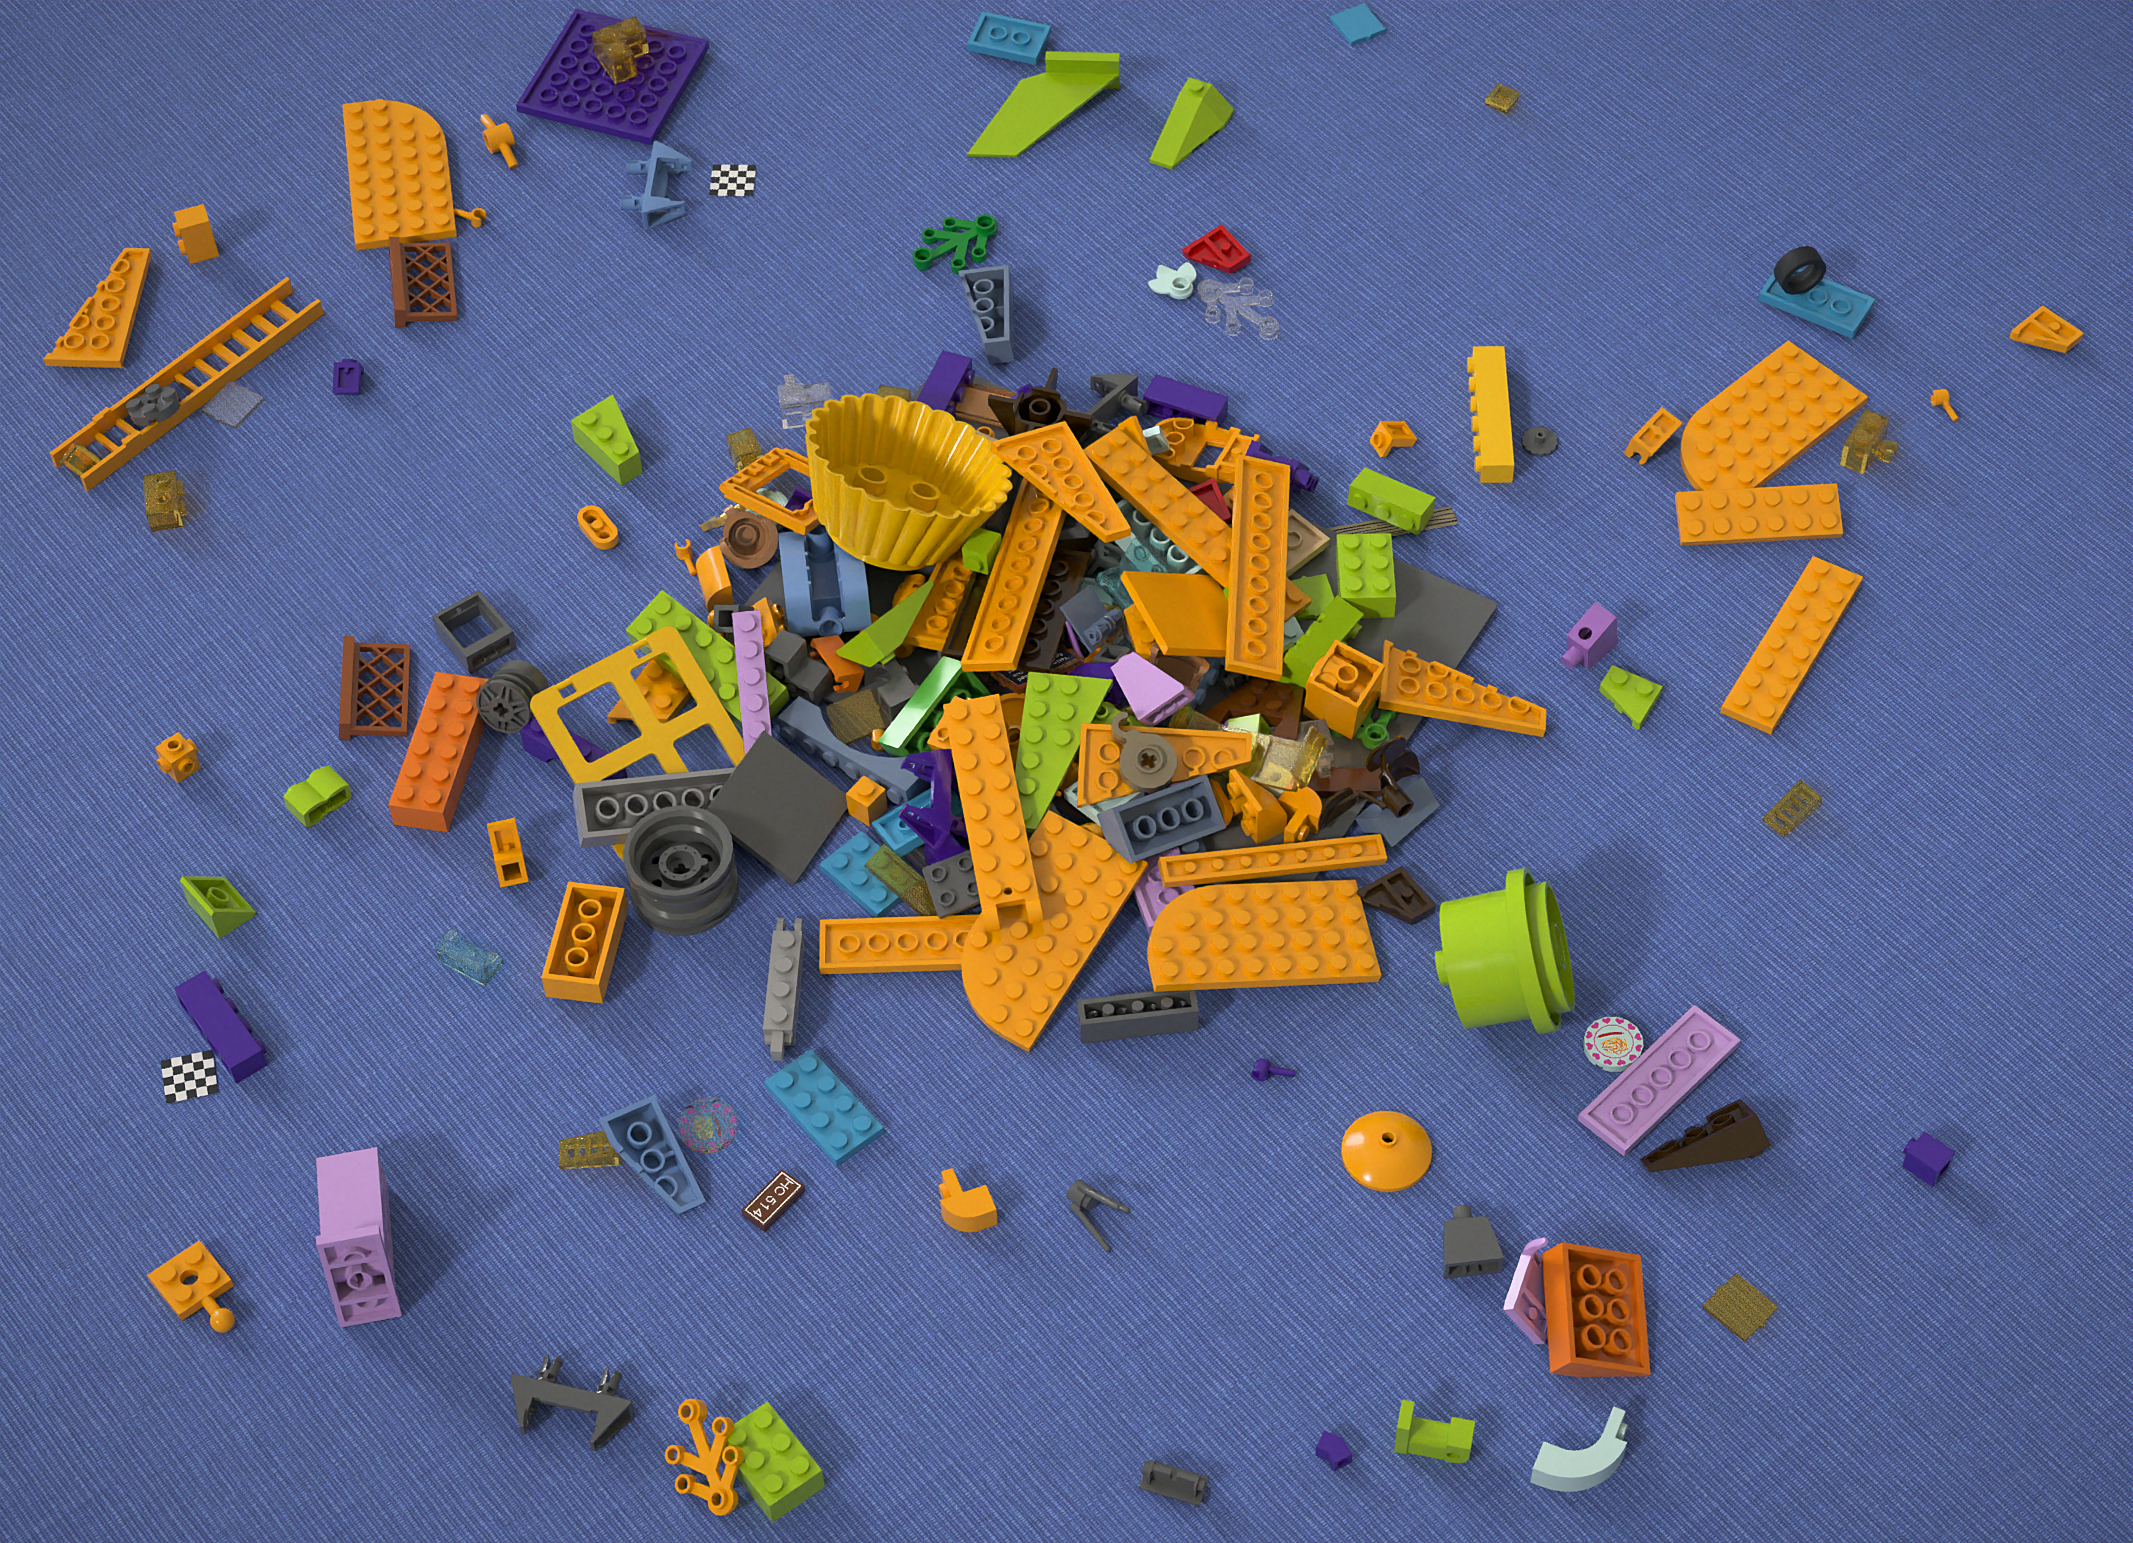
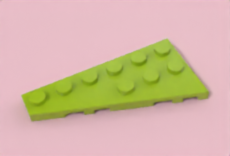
(1051, 736)

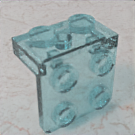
(1138, 558)

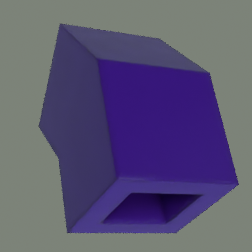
(1333, 1450)

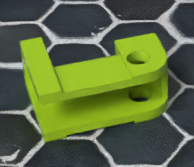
(1433, 1438)

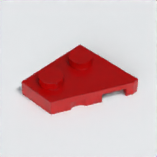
(1218, 250)

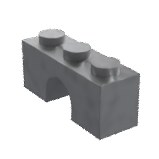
(897, 691)

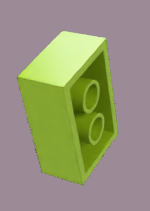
(1366, 573)
(775, 1463)

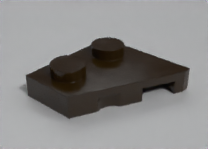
(1398, 896)

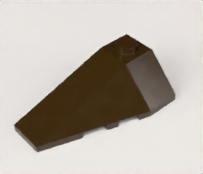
(1728, 1136)

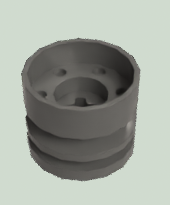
(508, 694)

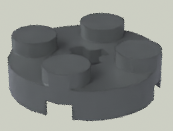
(155, 403)

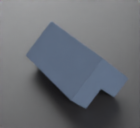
(1385, 822)

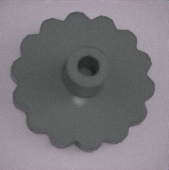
(1539, 441)

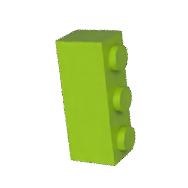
(1391, 501)

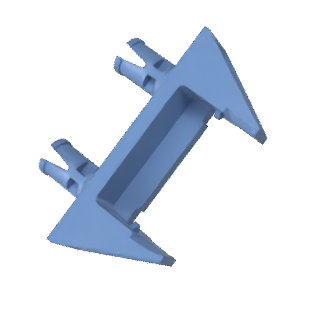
(653, 202)

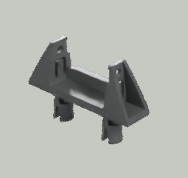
(1114, 400)
(612, 1411)

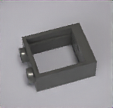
(484, 650)

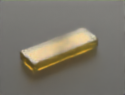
(901, 880)

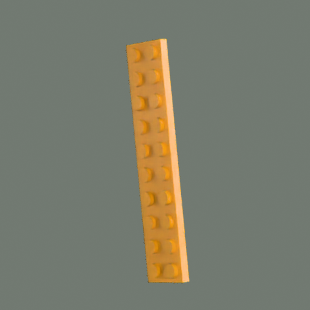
(1173, 509)
(1258, 568)
(1015, 582)

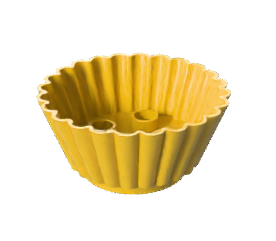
(900, 479)

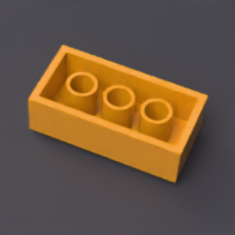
(585, 942)

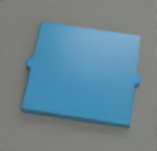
(1357, 24)

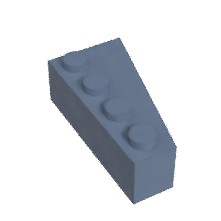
(991, 304)

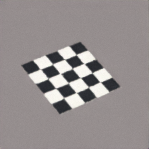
(732, 180)
(189, 1076)

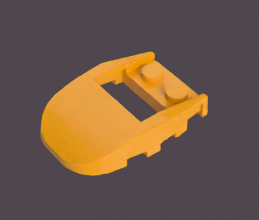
(1189, 441)

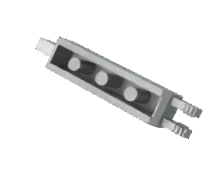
(783, 988)

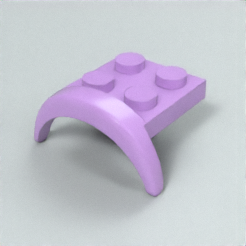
(1527, 1295)

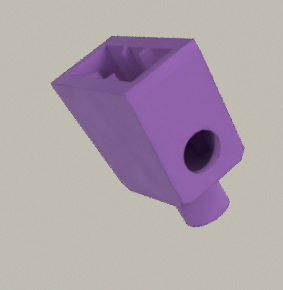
(1590, 638)

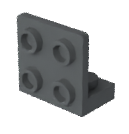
(952, 884)

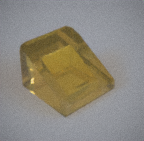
(79, 459)

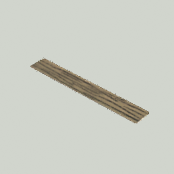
(1441, 518)

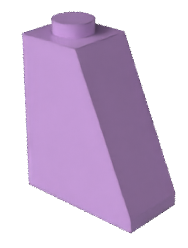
(1149, 690)

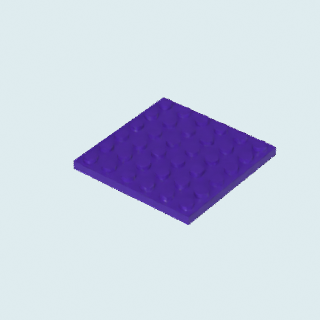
(580, 93)

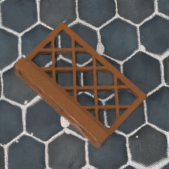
(401, 287)
(349, 689)

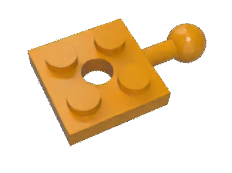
(188, 1299)

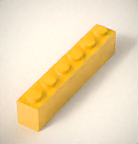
(1492, 414)

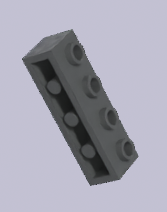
(1137, 1015)

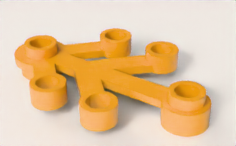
(709, 1459)

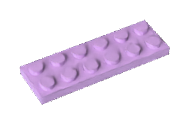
(1659, 1080)

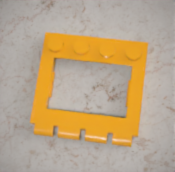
(743, 484)

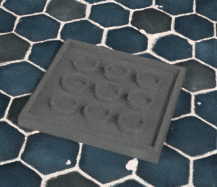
(778, 807)

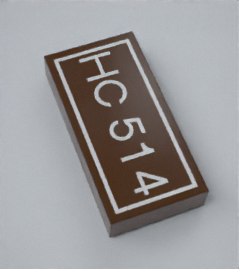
(773, 1200)

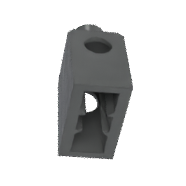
(1469, 1246)

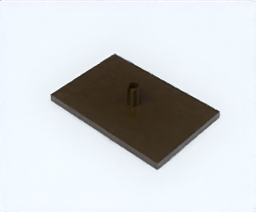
(1048, 623)

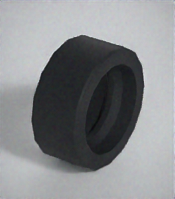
(1794, 261)

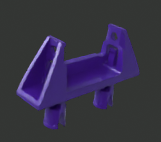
(938, 821)

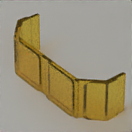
(1274, 760)

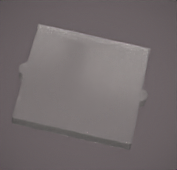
(232, 405)

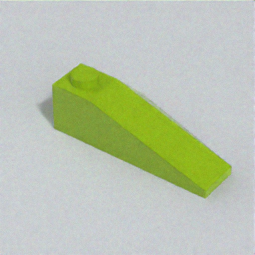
(1193, 119)

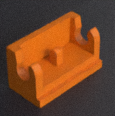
(845, 670)

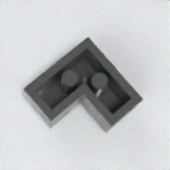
(791, 666)

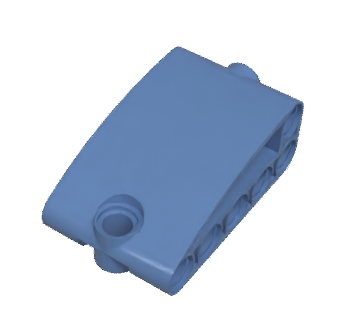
(822, 585)

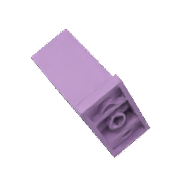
(356, 1237)

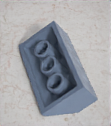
(1162, 820)

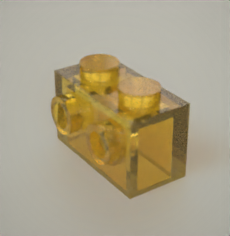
(164, 501)

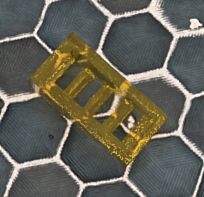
(1799, 789)
(599, 1159)

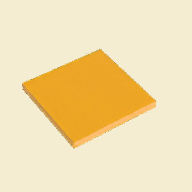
(1181, 611)

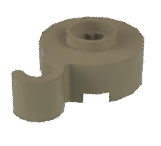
(1137, 748)

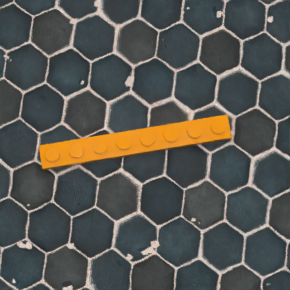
(1272, 860)

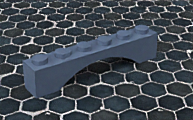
(805, 726)

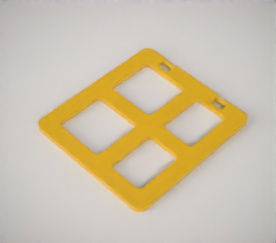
(655, 737)

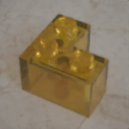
(618, 46)

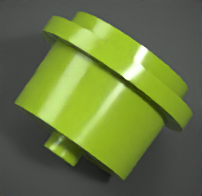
(1507, 955)

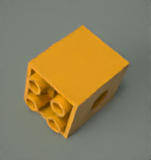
(1343, 688)

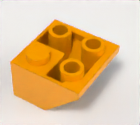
(1255, 807)

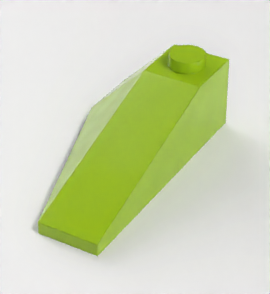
(887, 632)

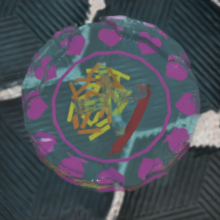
(708, 1125)

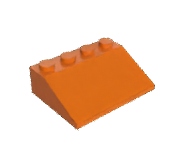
(1595, 1312)

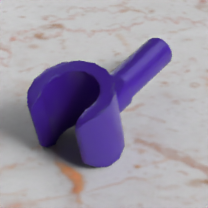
(1263, 1068)

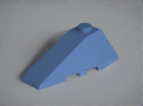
(649, 1147)

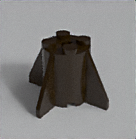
(1038, 410)

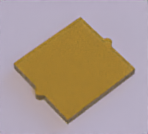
(855, 717)
(1740, 1307)

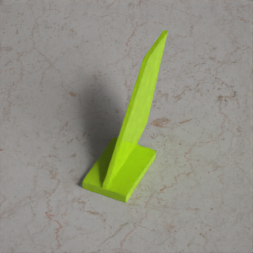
(1046, 101)

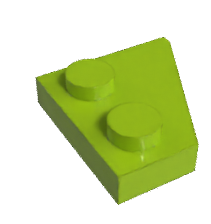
(1630, 694)

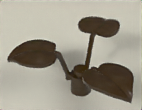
(1400, 764)

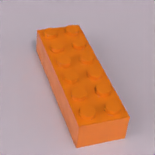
(439, 754)

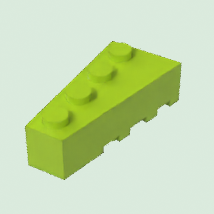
(1336, 622)

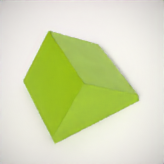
(216, 903)

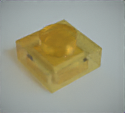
(1502, 98)

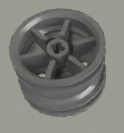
(683, 890)

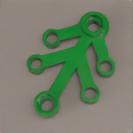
(981, 228)

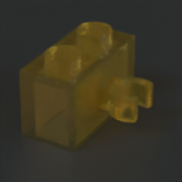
(1867, 441)

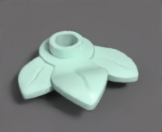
(1175, 283)

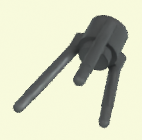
(1085, 1197)

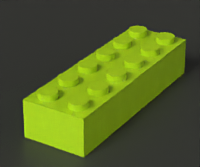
(710, 650)

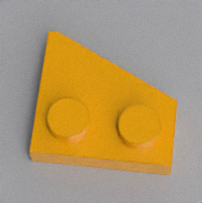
(2047, 331)

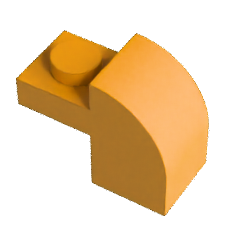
(1302, 812)
(507, 852)
(966, 1210)

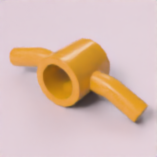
(499, 139)

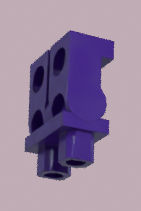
(1299, 474)

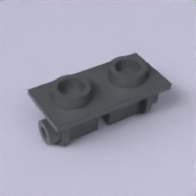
(1173, 1482)

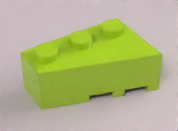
(607, 440)

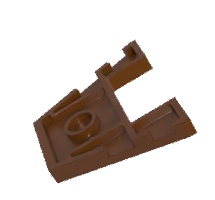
(1274, 701)

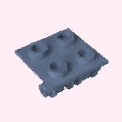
(1091, 618)

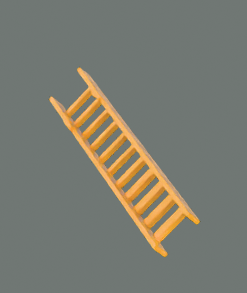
(213, 343)

